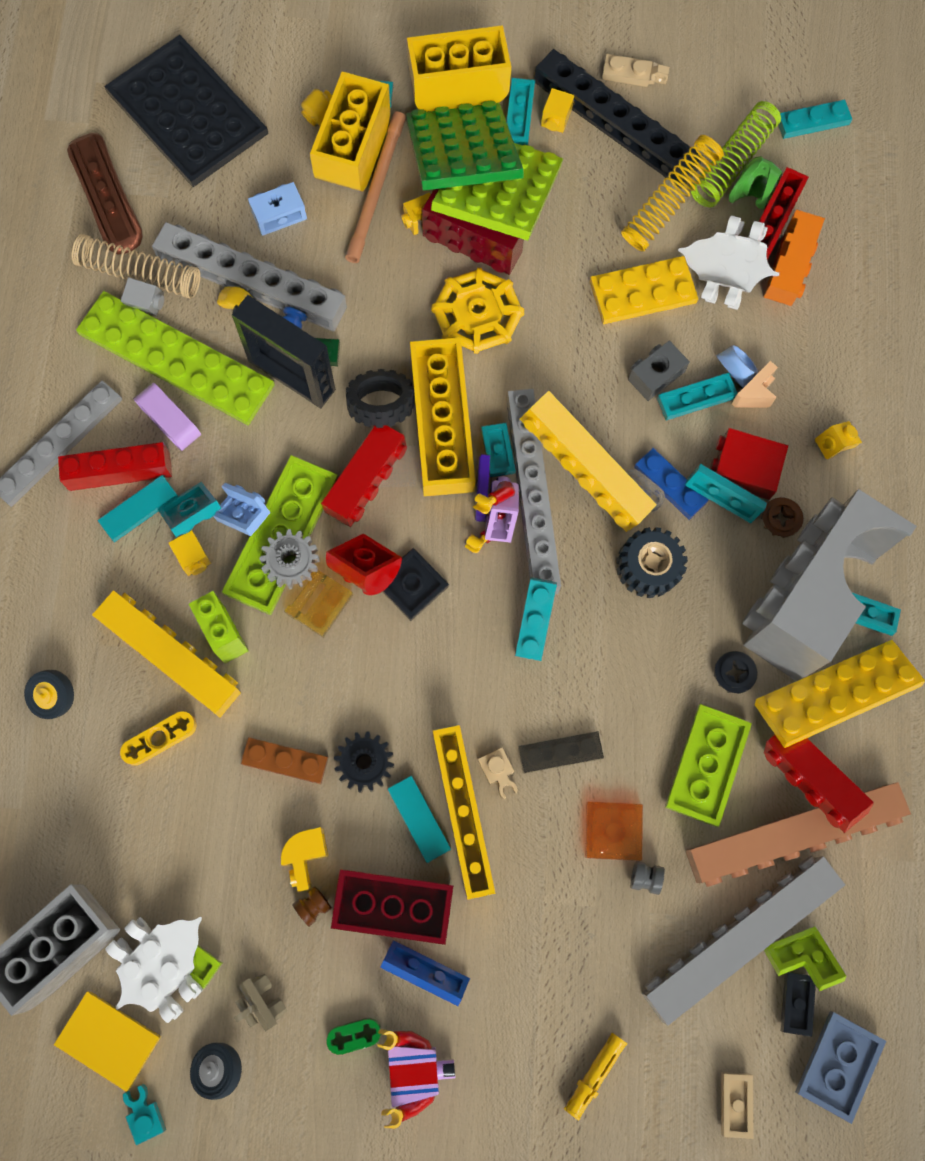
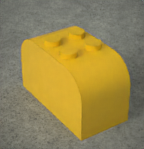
(459, 68)
(351, 132)

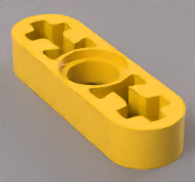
(144, 755)

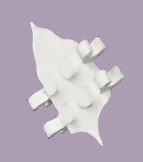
(730, 261)
(157, 965)

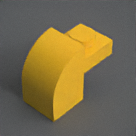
(300, 849)

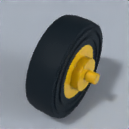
(49, 694)

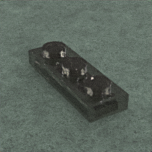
(560, 752)

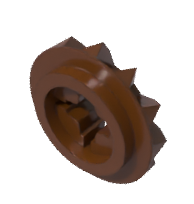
(789, 509)

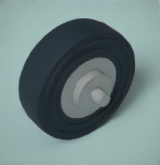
(215, 1071)

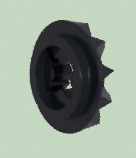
(741, 662)

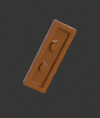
(284, 761)

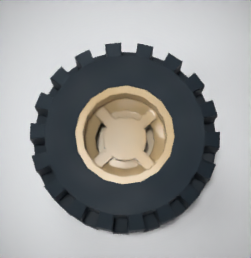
(651, 562)

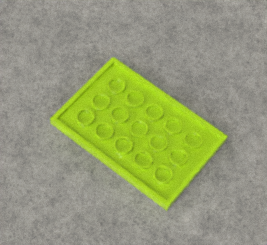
(508, 204)

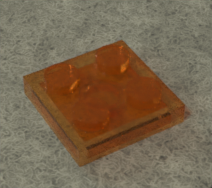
(614, 831)

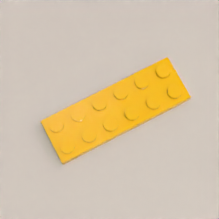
(838, 693)

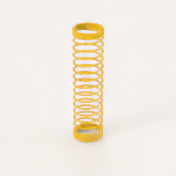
(635, 238)

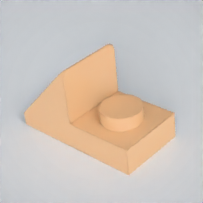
(755, 392)

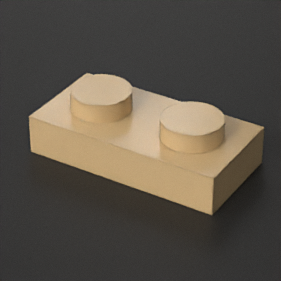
(737, 1105)

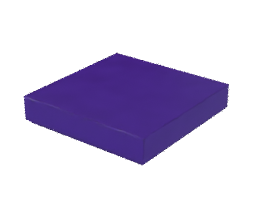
(483, 482)

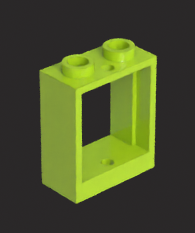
(218, 627)

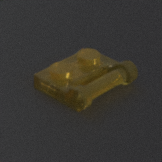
(326, 606)

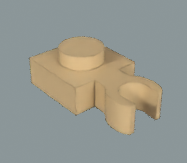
(497, 769)

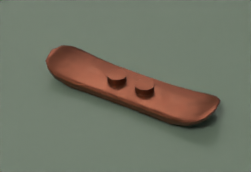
(104, 192)

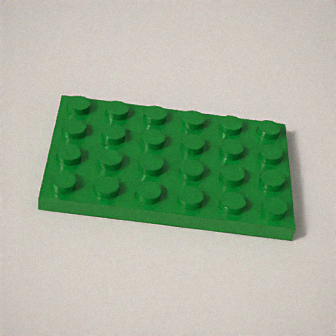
(463, 146)

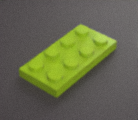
(708, 765)

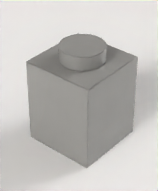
(143, 296)

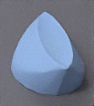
(738, 365)

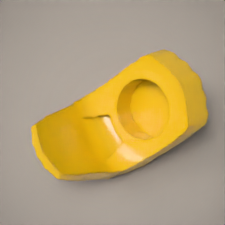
(231, 296)

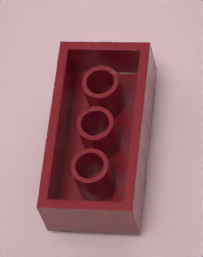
(475, 241)
(392, 907)

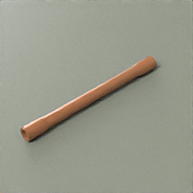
(358, 240)

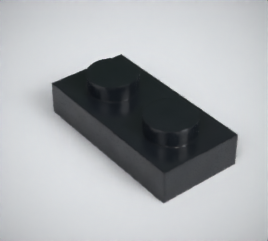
(798, 1004)

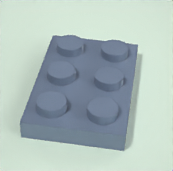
(840, 1067)

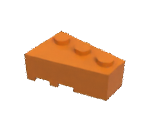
(794, 258)

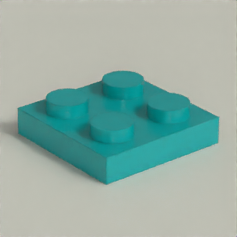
(189, 509)

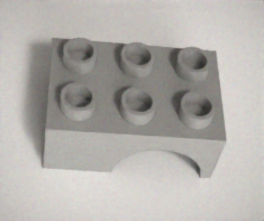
(810, 603)

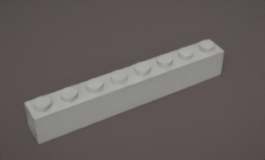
(742, 939)

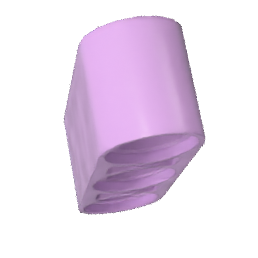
(167, 416)

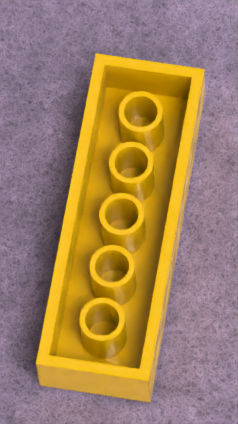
(442, 417)

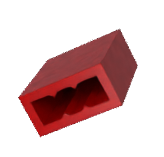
(750, 462)

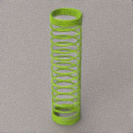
(776, 114)

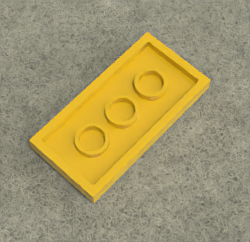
(643, 290)

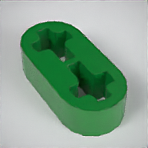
(355, 1043)

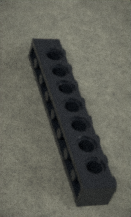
(615, 116)

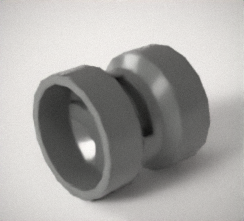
(647, 877)

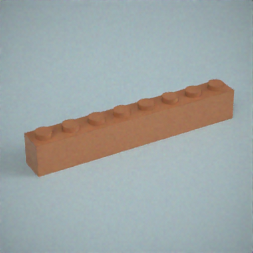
(788, 837)

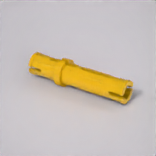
(593, 1079)

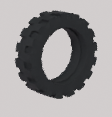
(380, 414)

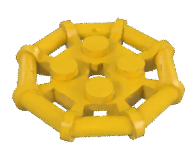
(473, 322)

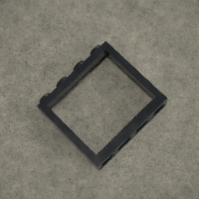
(259, 323)

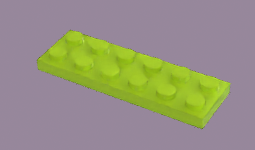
(292, 506)

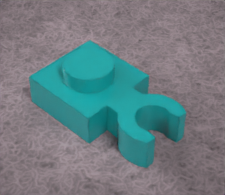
(146, 1119)

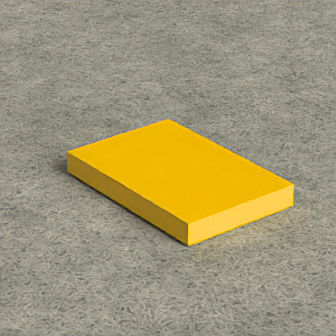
(107, 1041)

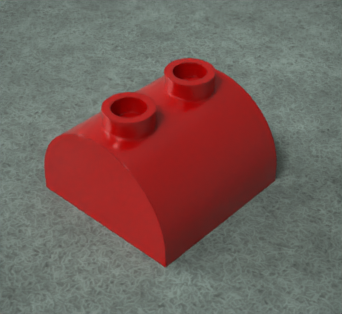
(364, 564)

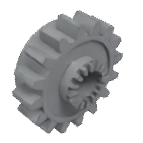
(281, 548)

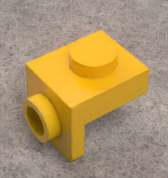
(838, 439)

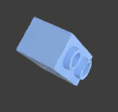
(277, 208)

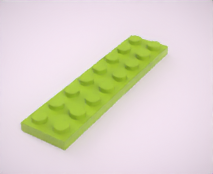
(176, 358)

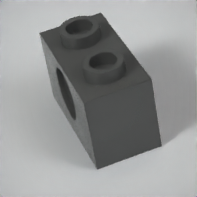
(650, 382)

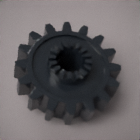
(361, 747)

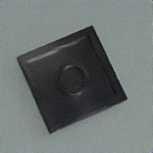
(415, 585)

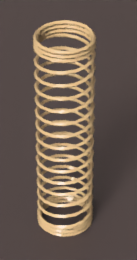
(184, 281)

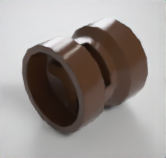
(310, 907)

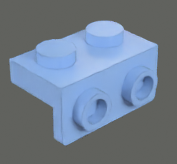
(242, 509)

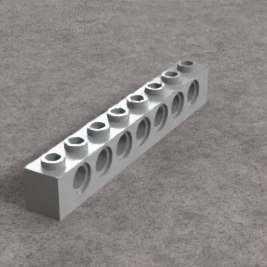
(174, 238)
(532, 491)

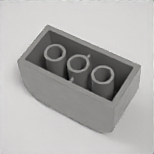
(52, 948)

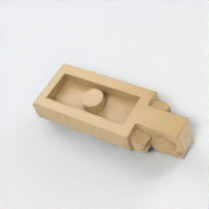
(634, 71)

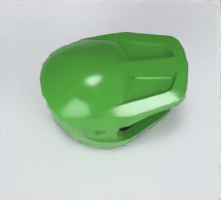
(758, 180)

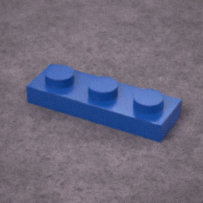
(672, 483)
(425, 973)

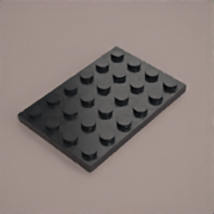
(186, 110)

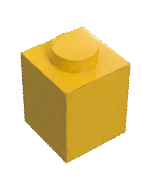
(557, 110)
(190, 553)

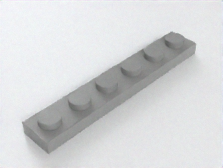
(57, 442)

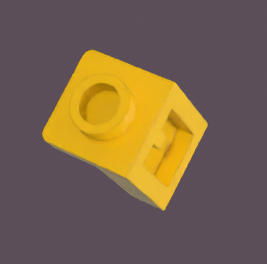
(413, 212)

